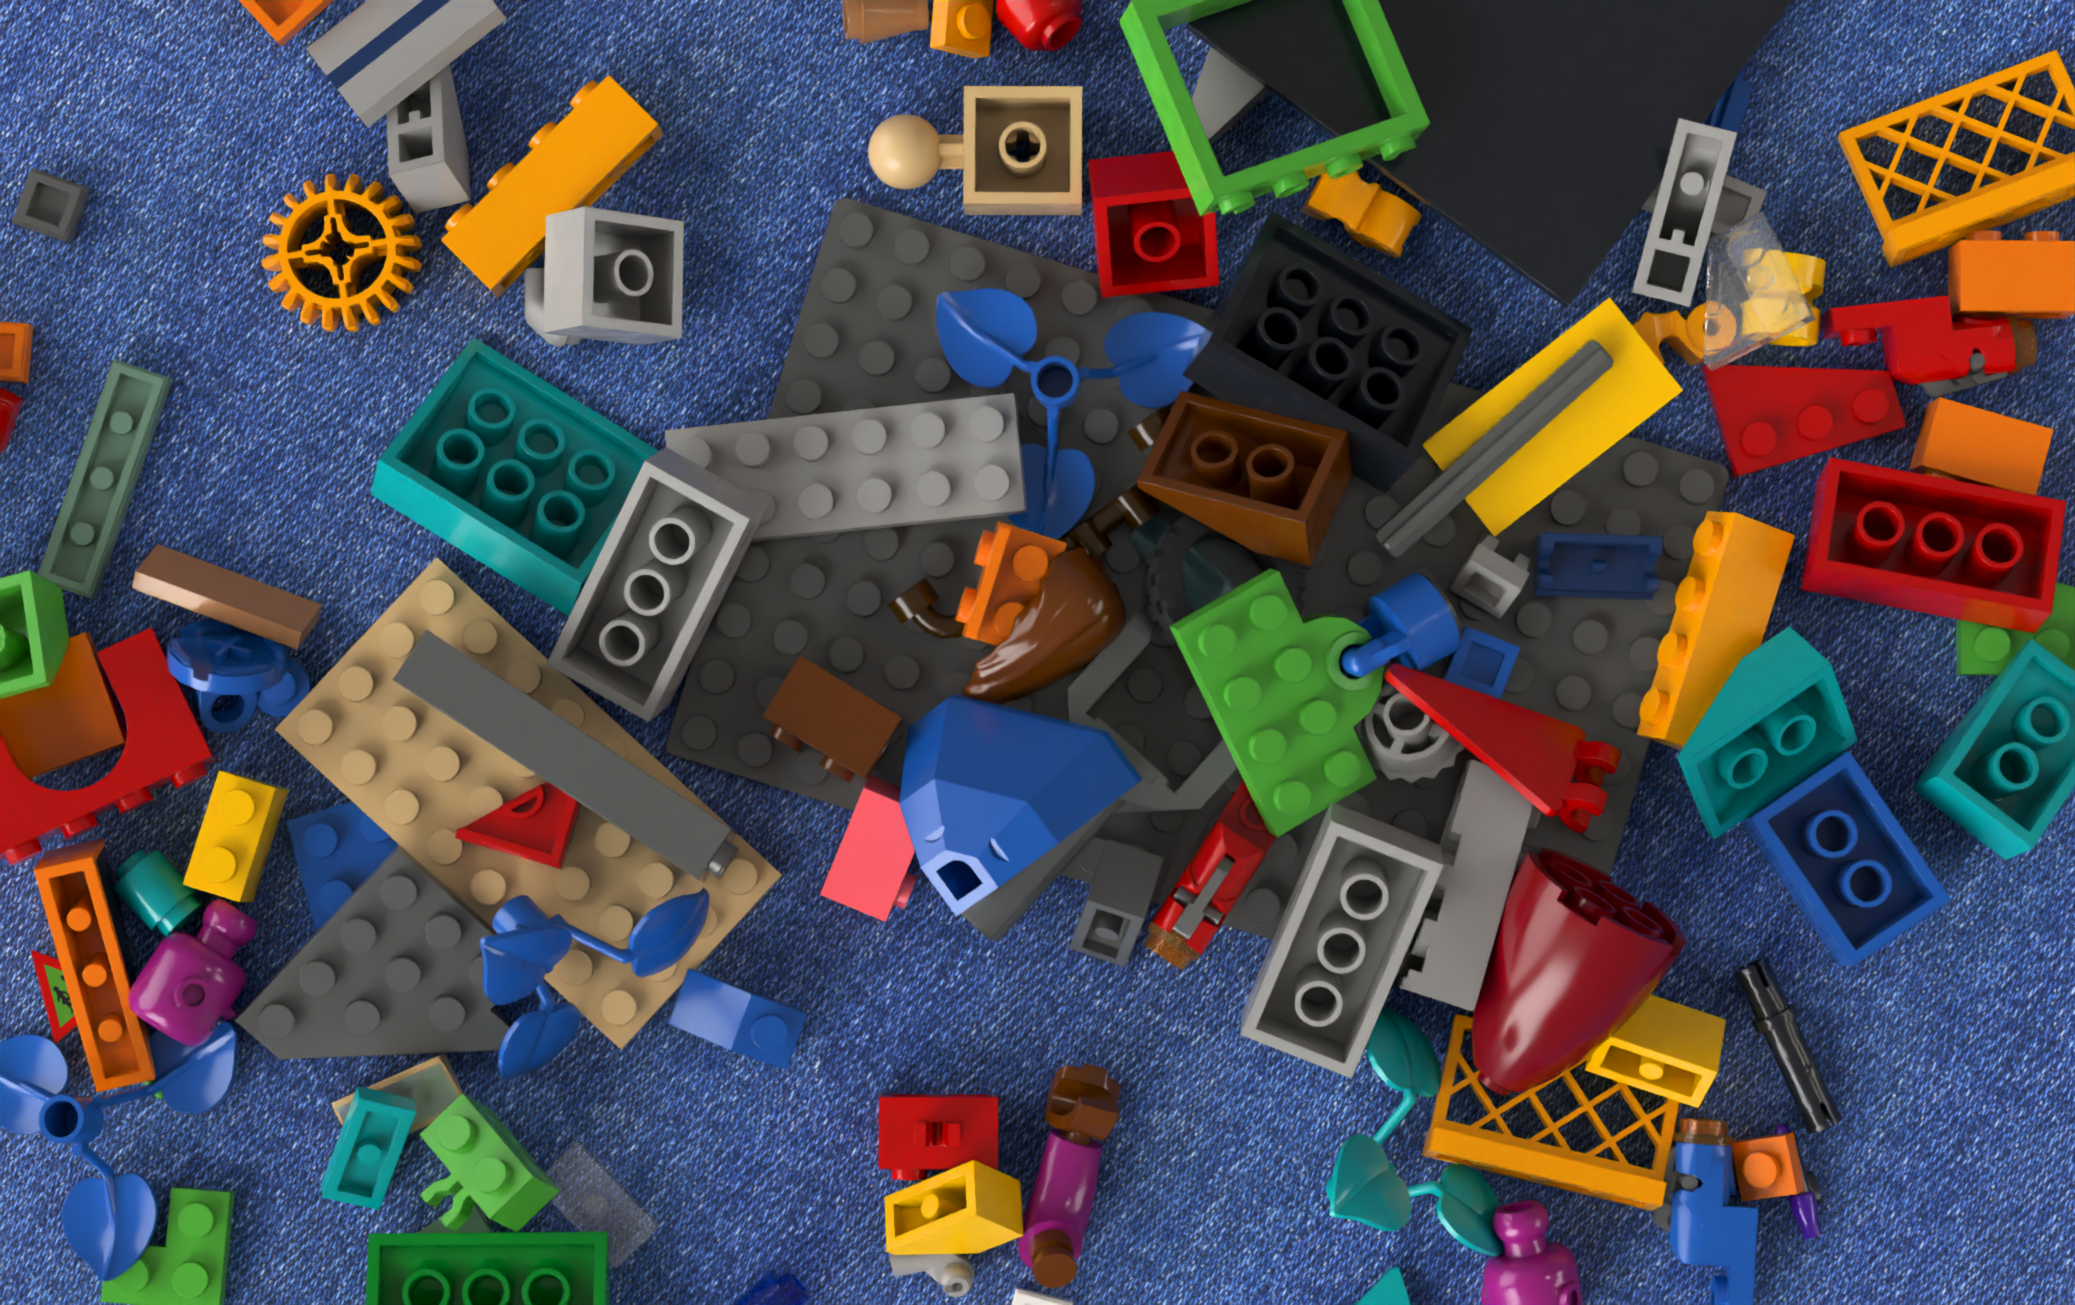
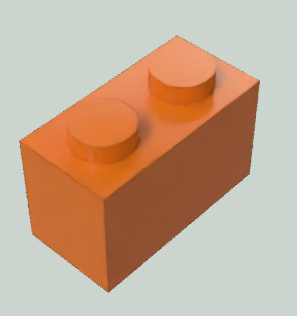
(2012, 276)
(1980, 447)

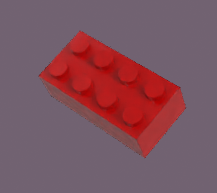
(1933, 545)

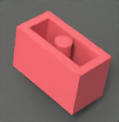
(873, 855)

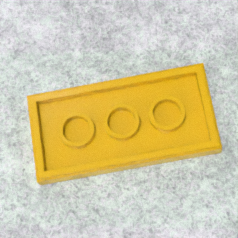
(1583, 431)

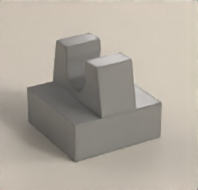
(1490, 578)

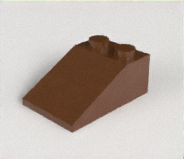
(1250, 474)

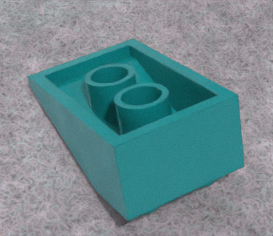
(1765, 731)
(2010, 755)

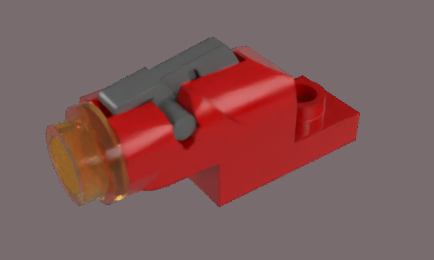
(1930, 349)
(1211, 882)

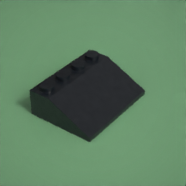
(1330, 347)

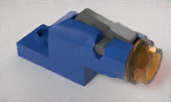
(1699, 1213)

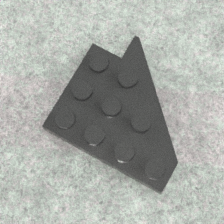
(383, 976)

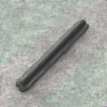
(1494, 448)

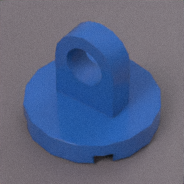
(225, 661)

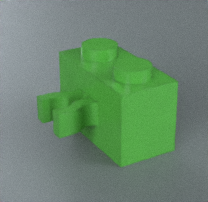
(484, 1168)

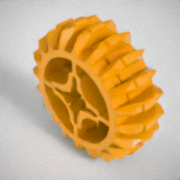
(317, 254)

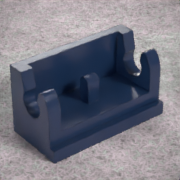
(1596, 566)

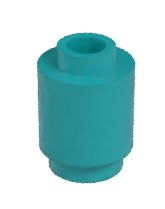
(156, 892)

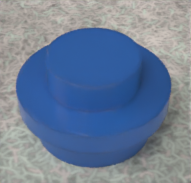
(288, 693)

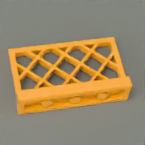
(1982, 207)
(1541, 1162)

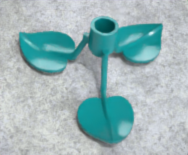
(1365, 1181)

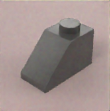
(1117, 901)

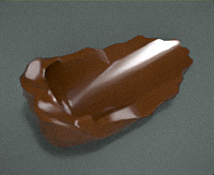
(1055, 633)

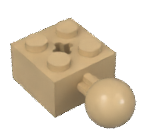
(909, 151)

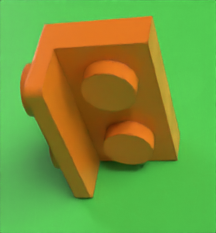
(1008, 581)

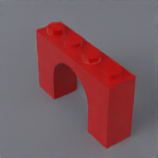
(160, 748)

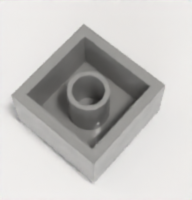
(613, 276)

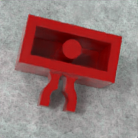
(936, 1132)

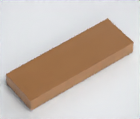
(226, 596)

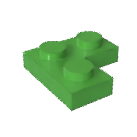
(192, 1262)

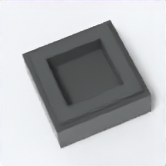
(51, 206)

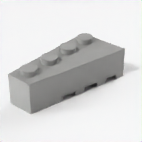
(1467, 903)

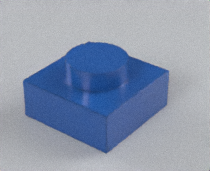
(1482, 663)

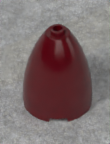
(1564, 970)

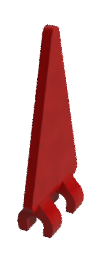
(1519, 745)

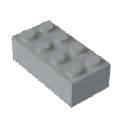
(657, 583)
(1341, 940)

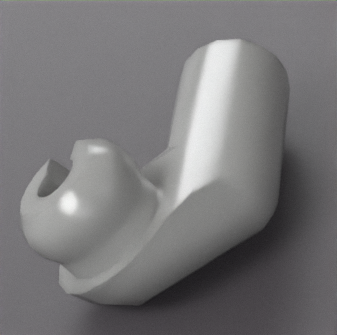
(535, 308)
(949, 1270)

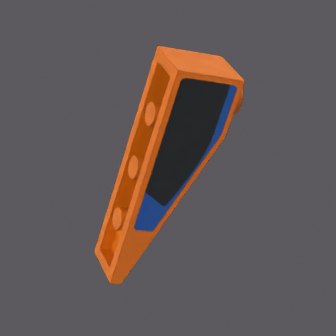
(95, 961)

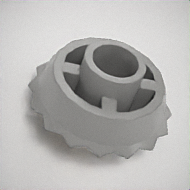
(1405, 739)

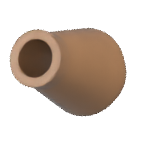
(883, 18)

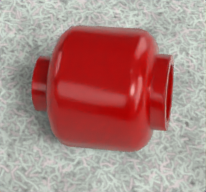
(1041, 23)

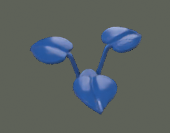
(991, 330)
(533, 943)
(108, 1217)

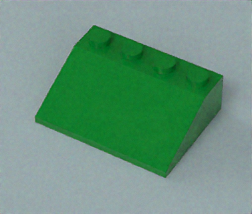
(488, 1268)

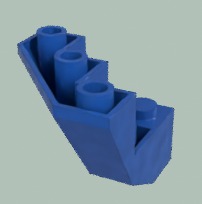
(999, 790)

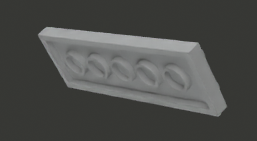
(870, 465)

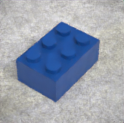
(1845, 860)

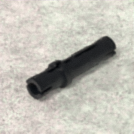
(1778, 1024)

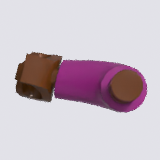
(1062, 1197)

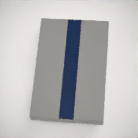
(397, 46)

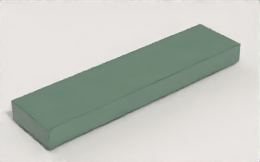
(104, 478)

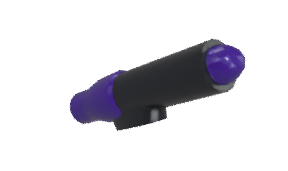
(1805, 1204)

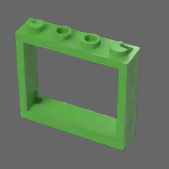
(1211, 191)

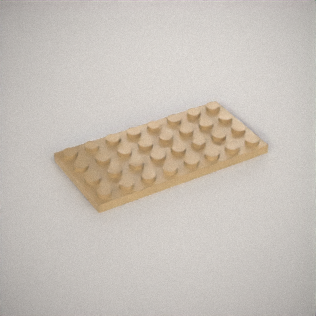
(431, 776)

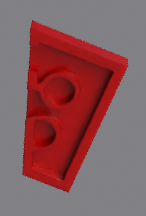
(1797, 412)

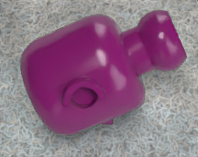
(192, 979)
(1531, 1267)

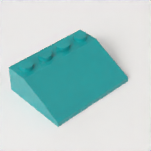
(512, 473)

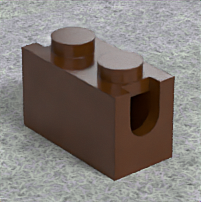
(833, 719)

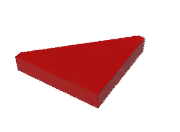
(529, 826)

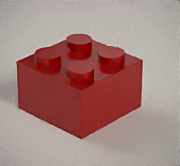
(1149, 227)

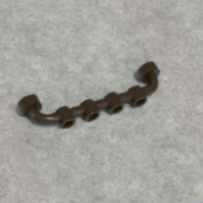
(1131, 506)

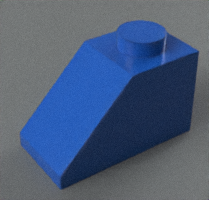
(737, 1018)

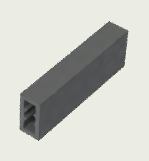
(567, 758)

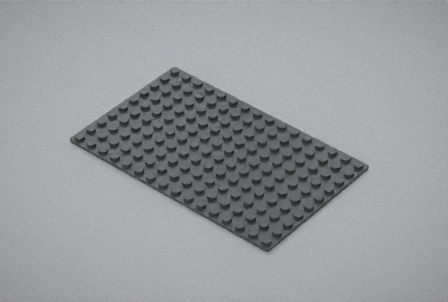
(875, 343)

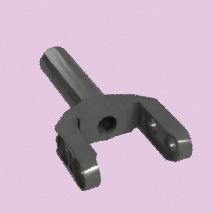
(1008, 903)

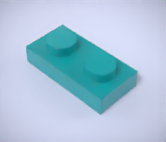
(368, 1148)

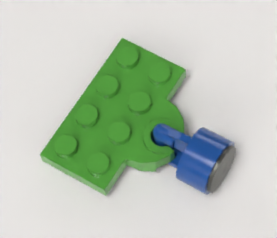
(1299, 685)

